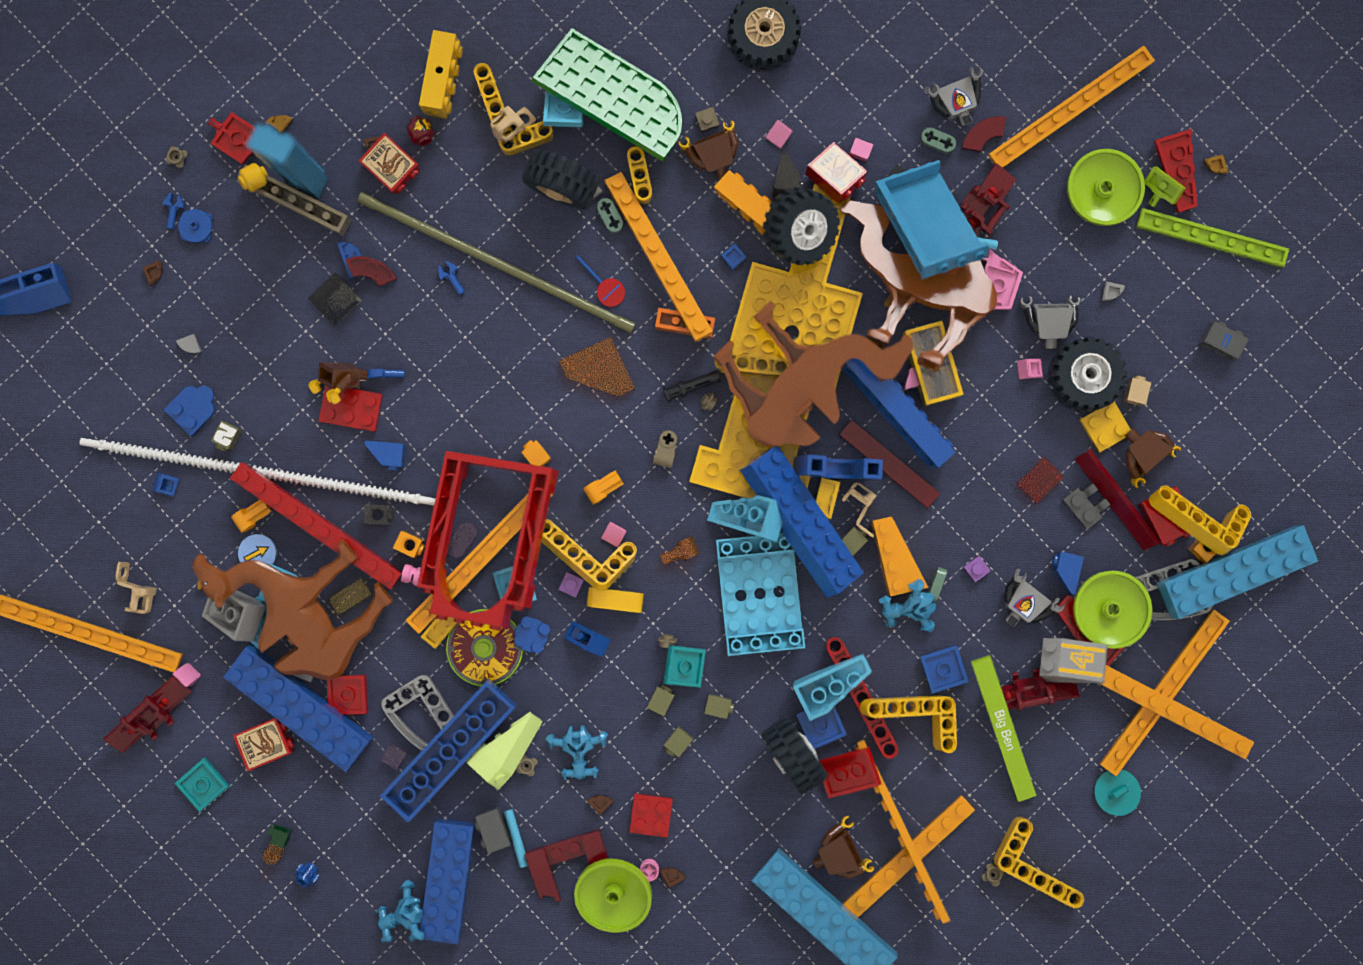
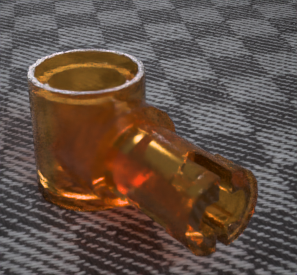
(684, 550)

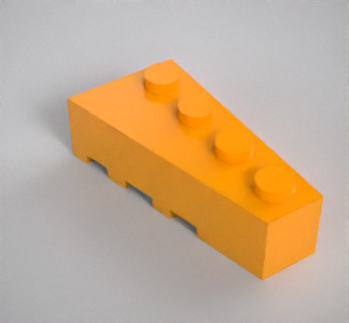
(745, 197)
(895, 558)

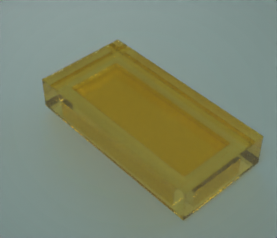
(350, 596)

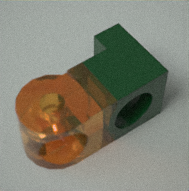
(277, 845)

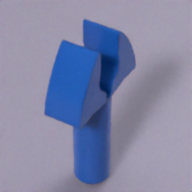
(173, 209)
(452, 278)
(380, 373)

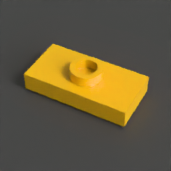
(827, 496)
(438, 631)

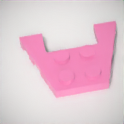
(1004, 278)

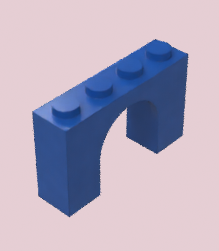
(849, 469)

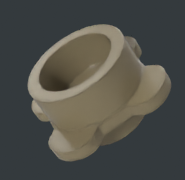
(173, 151)
(708, 401)
(666, 640)
(527, 770)
(998, 873)

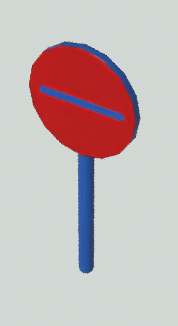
(610, 291)

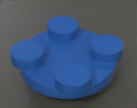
(195, 226)
(531, 635)

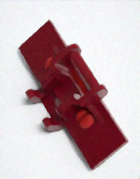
(988, 194)
(1036, 691)
(148, 715)

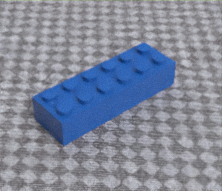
(447, 880)

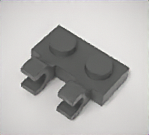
(1082, 507)

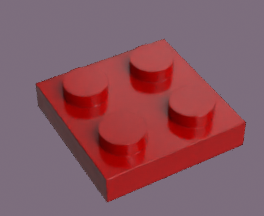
(348, 694)
(651, 815)

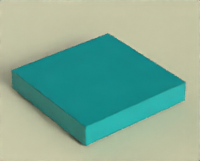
(684, 666)
(202, 784)

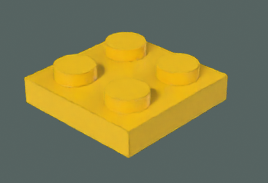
(1105, 426)

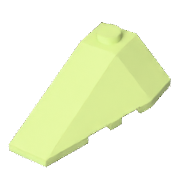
(501, 756)

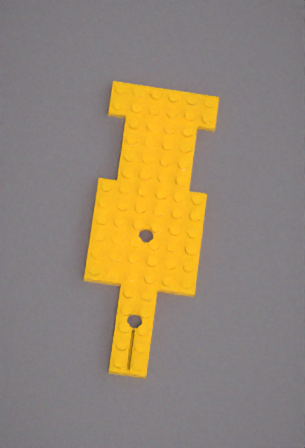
(802, 301)

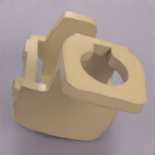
(510, 118)
(866, 500)
(137, 591)

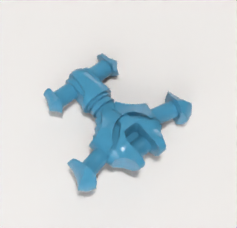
(917, 607)
(577, 745)
(407, 913)

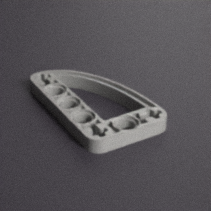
(1162, 574)
(416, 692)

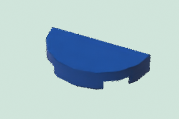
(348, 251)

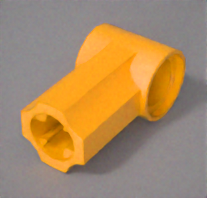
(600, 489)
(247, 517)

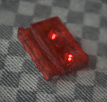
(1040, 480)

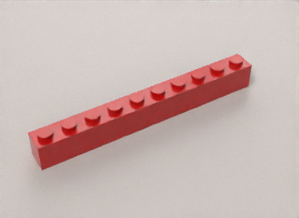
(314, 523)

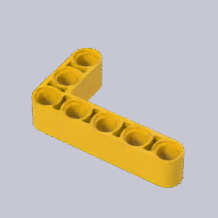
(495, 100)
(752, 360)
(1216, 536)
(586, 559)
(917, 709)
(1031, 872)

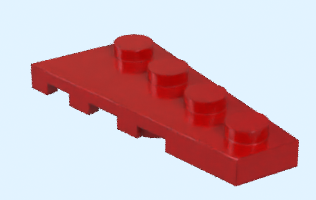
(1177, 162)
(1068, 618)

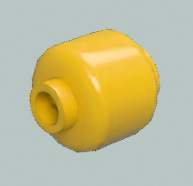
(252, 177)

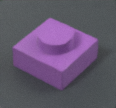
(976, 568)
(571, 584)

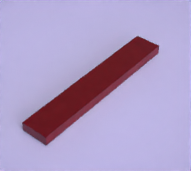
(891, 464)
(1118, 500)

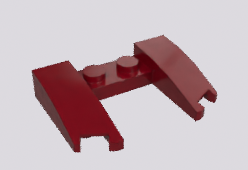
(542, 858)

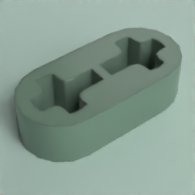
(939, 136)
(606, 218)
(937, 583)

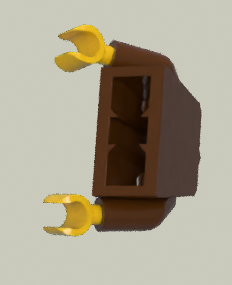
(713, 151)
(338, 377)
(1147, 452)
(840, 854)

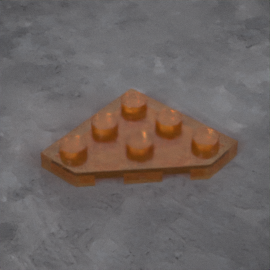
(599, 368)

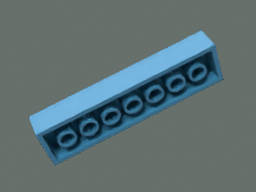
(287, 159)
(1237, 572)
(821, 913)

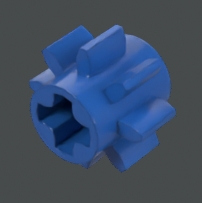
(306, 874)

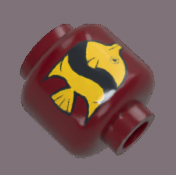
(420, 131)

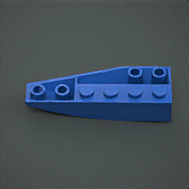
(34, 291)

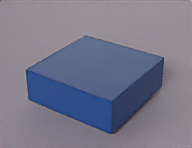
(733, 256)

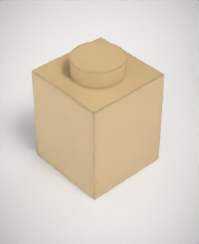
(1137, 391)

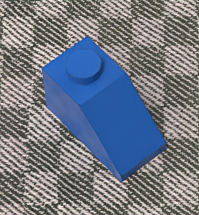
(388, 454)
(1067, 569)
(587, 639)

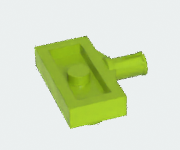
(1163, 187)

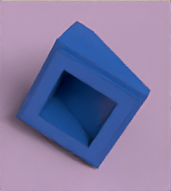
(165, 484)

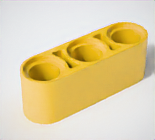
(639, 166)
(615, 600)

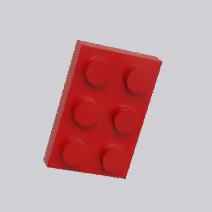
(354, 410)
(850, 772)

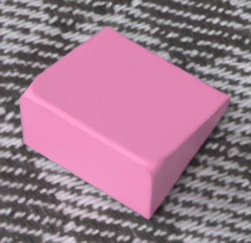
(779, 134)
(860, 150)
(1029, 369)
(911, 380)
(614, 534)
(187, 675)

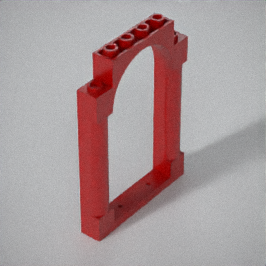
(521, 587)

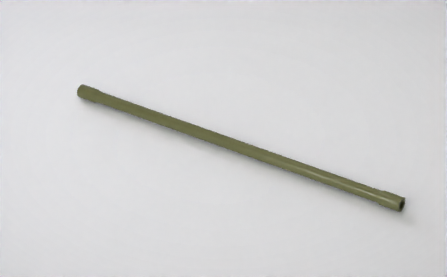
(618, 321)

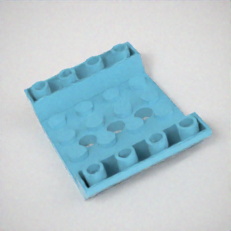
(765, 622)

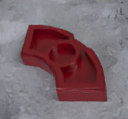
(982, 132)
(370, 268)

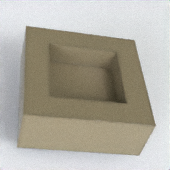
(707, 119)

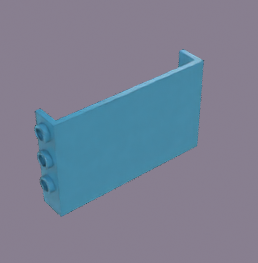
(929, 220)

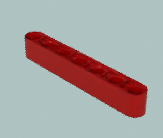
(871, 724)

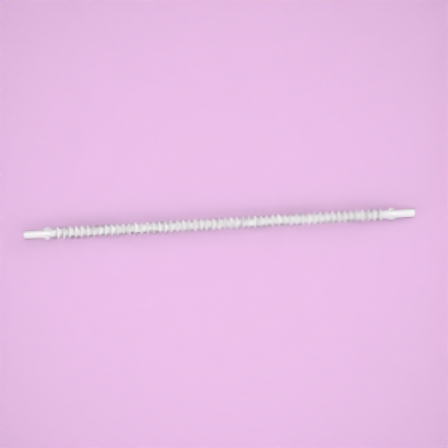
(145, 452)

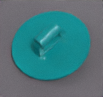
(1118, 793)

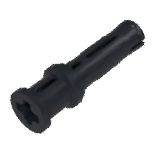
(682, 388)

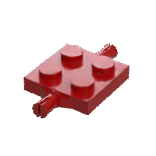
(232, 137)

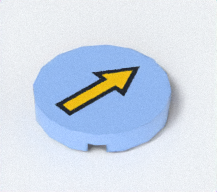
(258, 548)

